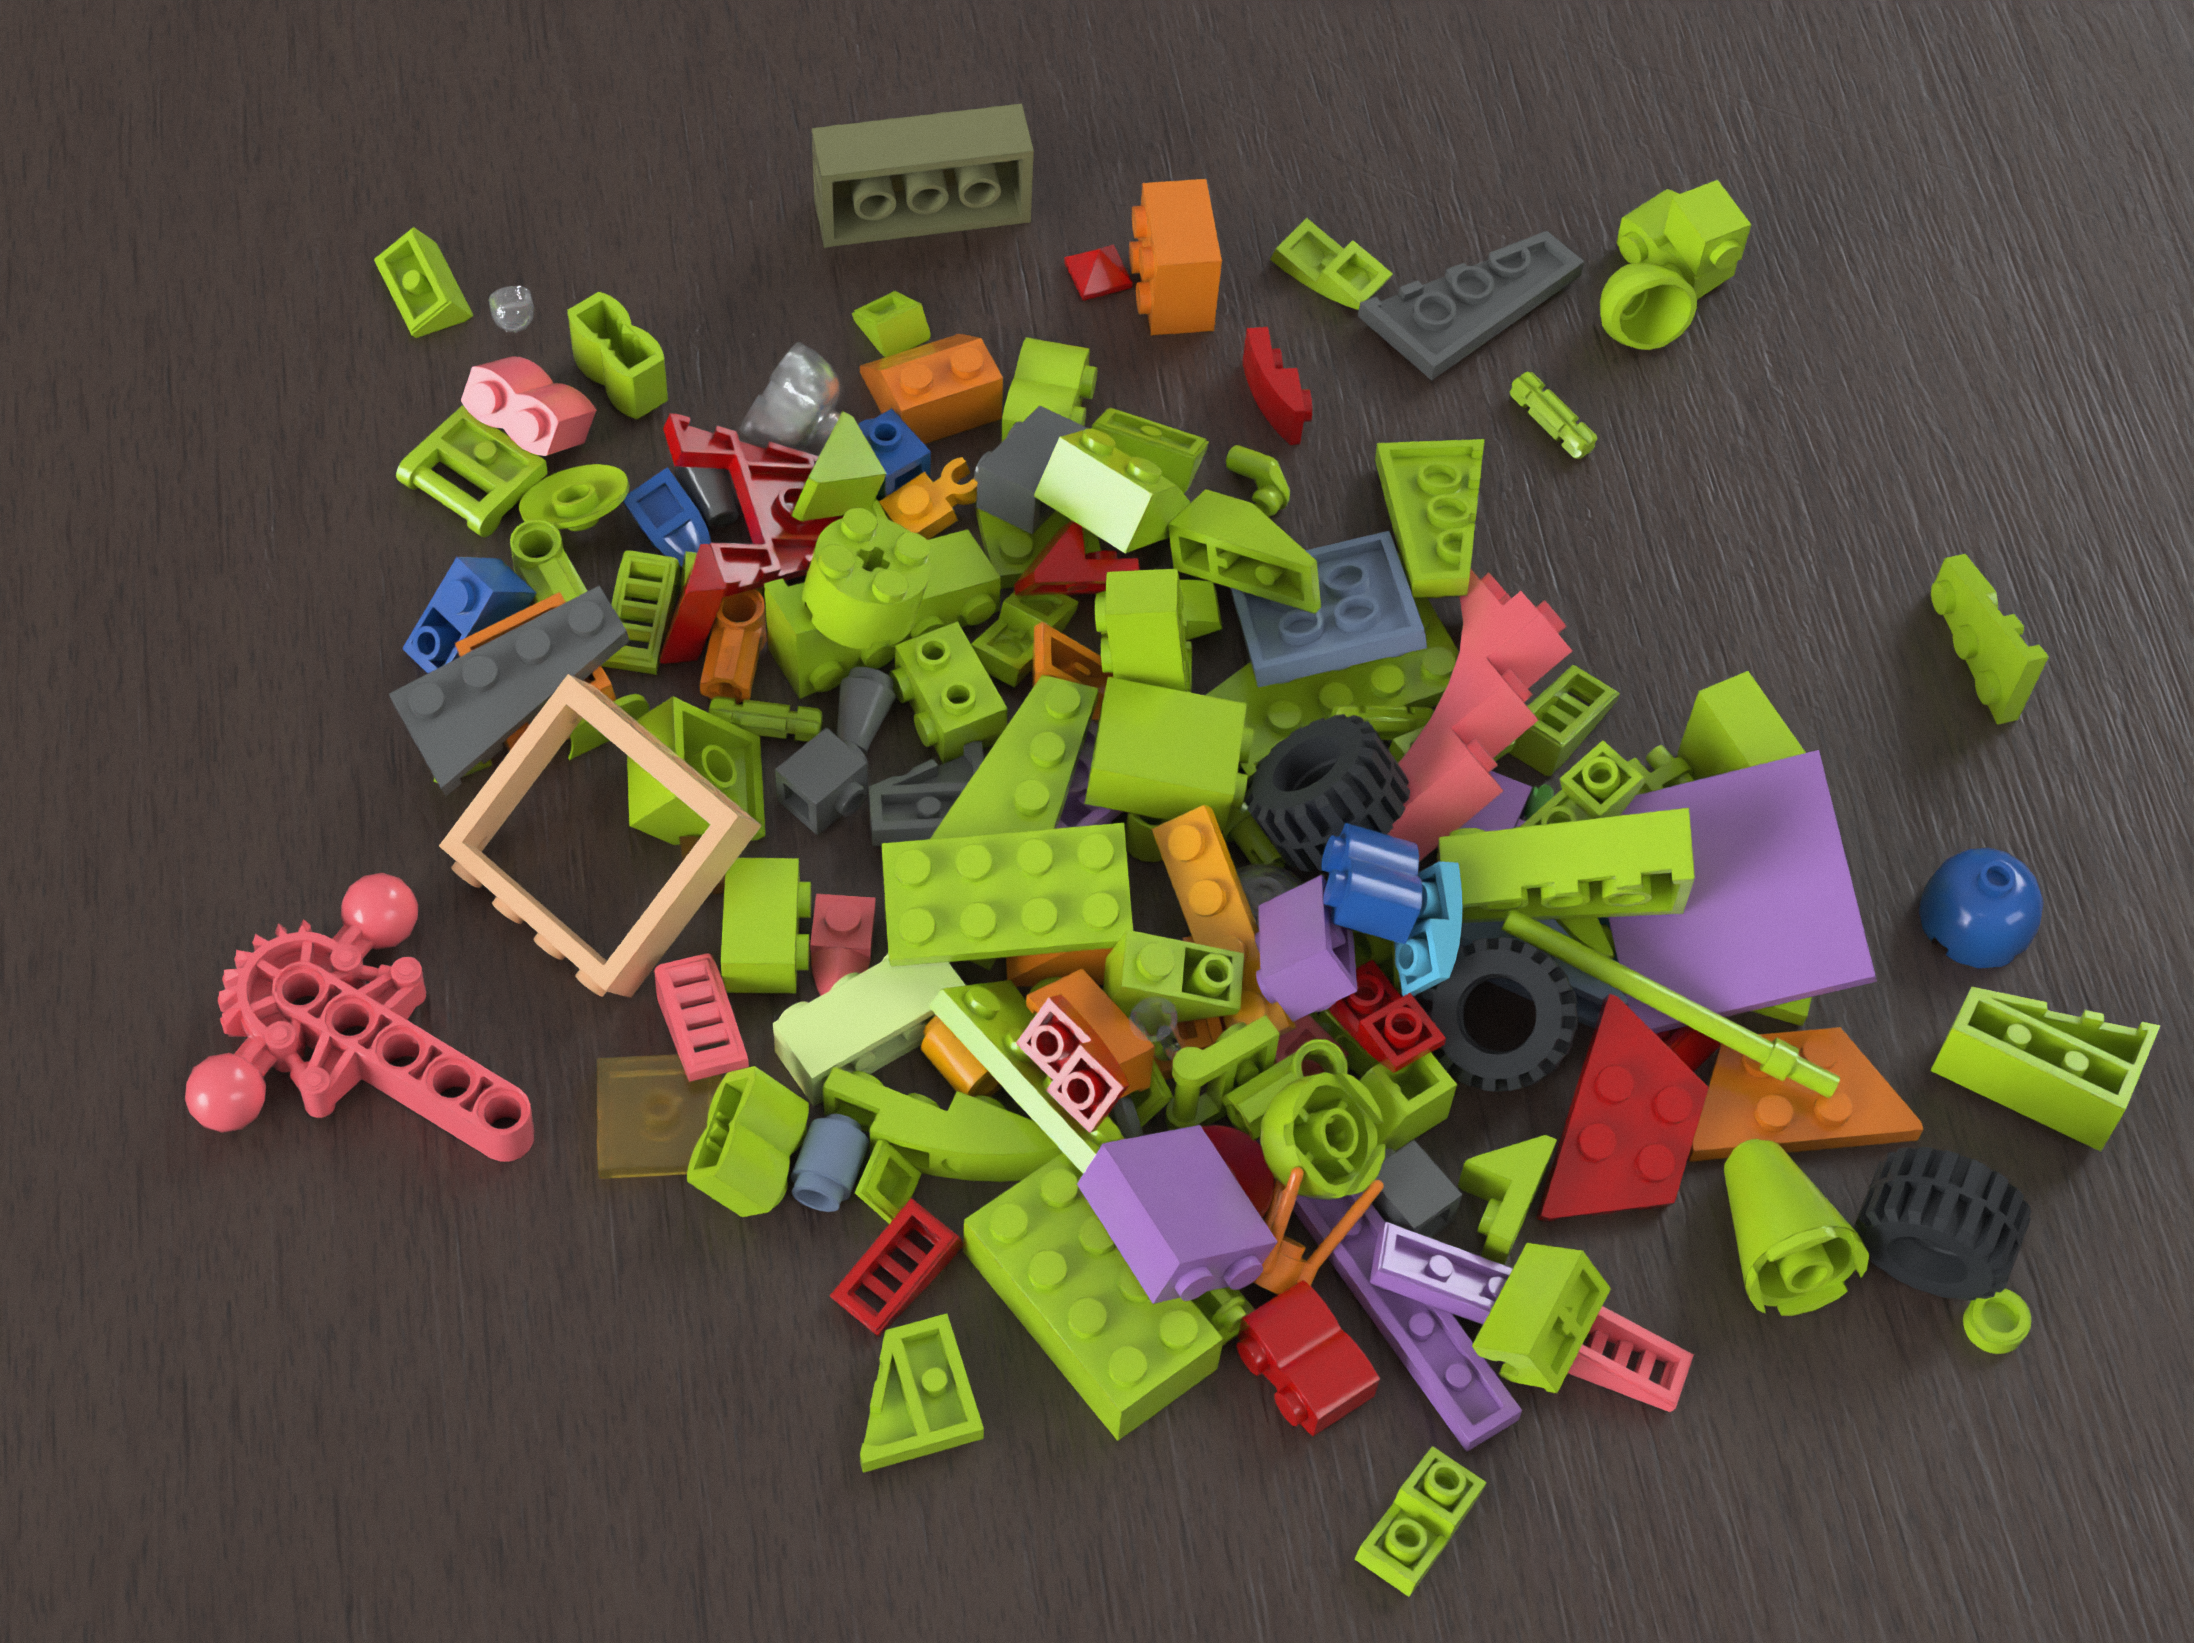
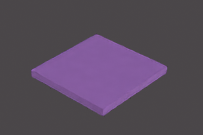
(1768, 897)

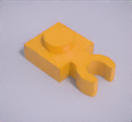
(928, 505)

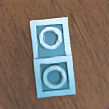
(1436, 934)

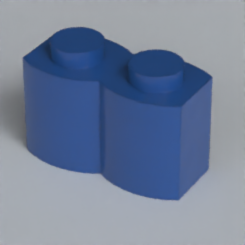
(1372, 882)

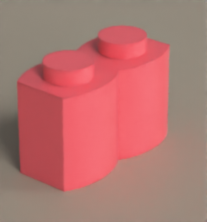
(528, 405)

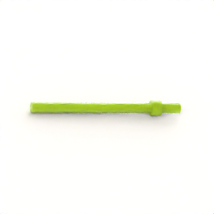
(1776, 1057)

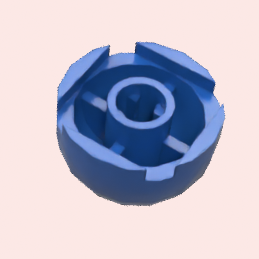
(1982, 907)

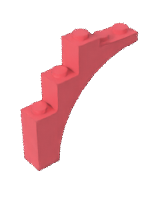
(1482, 711)

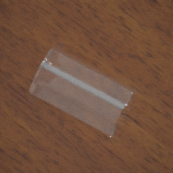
(1155, 1022)

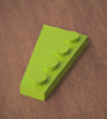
(1432, 510)

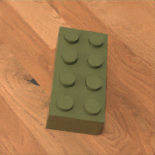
(922, 175)

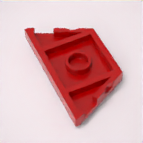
(1625, 1123)

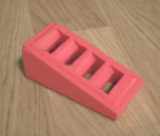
(694, 983)
(1613, 1373)

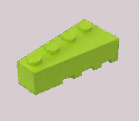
(959, 589)
(1575, 867)

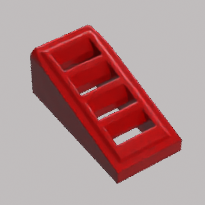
(895, 1236)

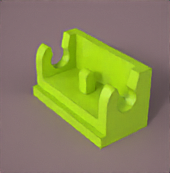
(1542, 1315)

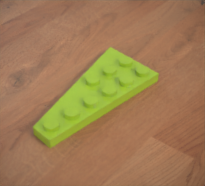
(1404, 680)

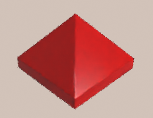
(1098, 272)

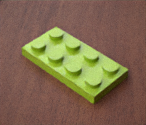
(1006, 894)

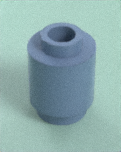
(829, 1162)

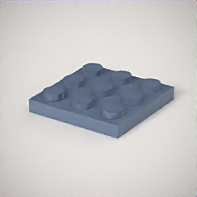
(1361, 618)

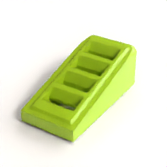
(652, 579)
(1567, 718)

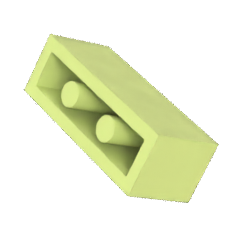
(859, 1022)

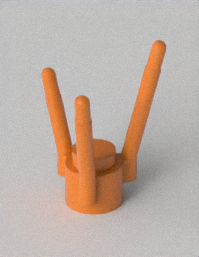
(1285, 1263)

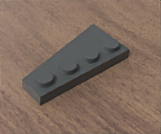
(1471, 304)
(489, 693)

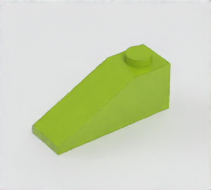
(1243, 550)

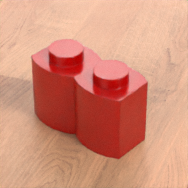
(1307, 1359)

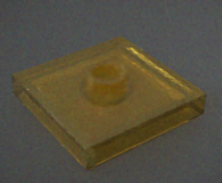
(649, 1115)

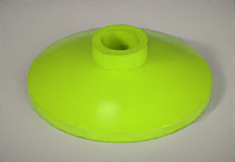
(575, 496)

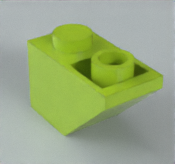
(1192, 976)
(1410, 1099)

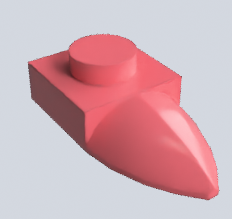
(841, 937)

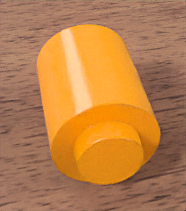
(956, 1061)

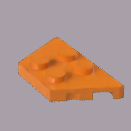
(1755, 1105)

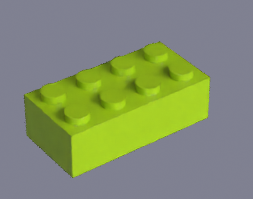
(1084, 1303)

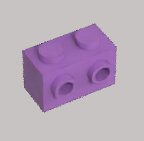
(1302, 954)

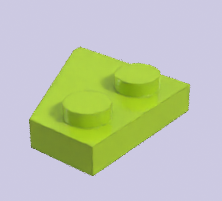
(919, 1396)

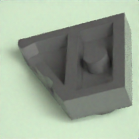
(917, 802)

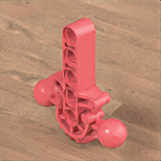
(257, 1001)

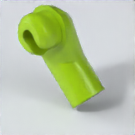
(1272, 487)

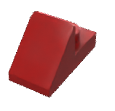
(1066, 568)

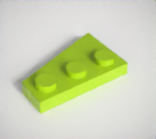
(1987, 640)

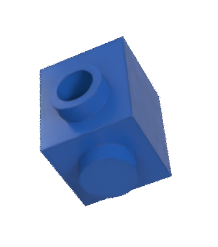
(897, 450)

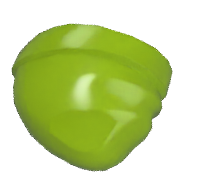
(1646, 305)

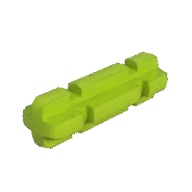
(1553, 415)
(769, 718)
(1388, 720)

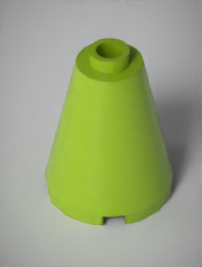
(1787, 1232)

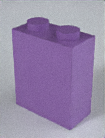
(1177, 1214)

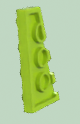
(1029, 766)
(989, 1023)

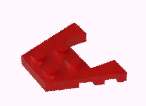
(768, 491)

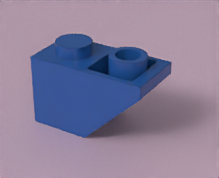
(467, 601)

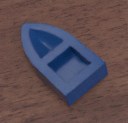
(667, 516)

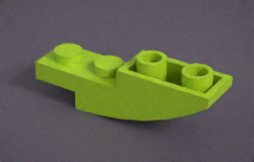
(967, 1142)

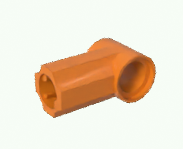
(735, 647)

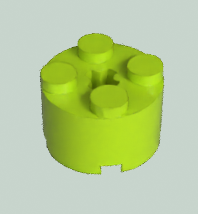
(866, 580)

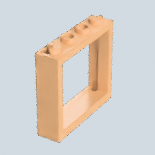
(679, 898)

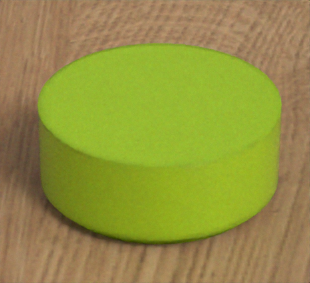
(1997, 1322)

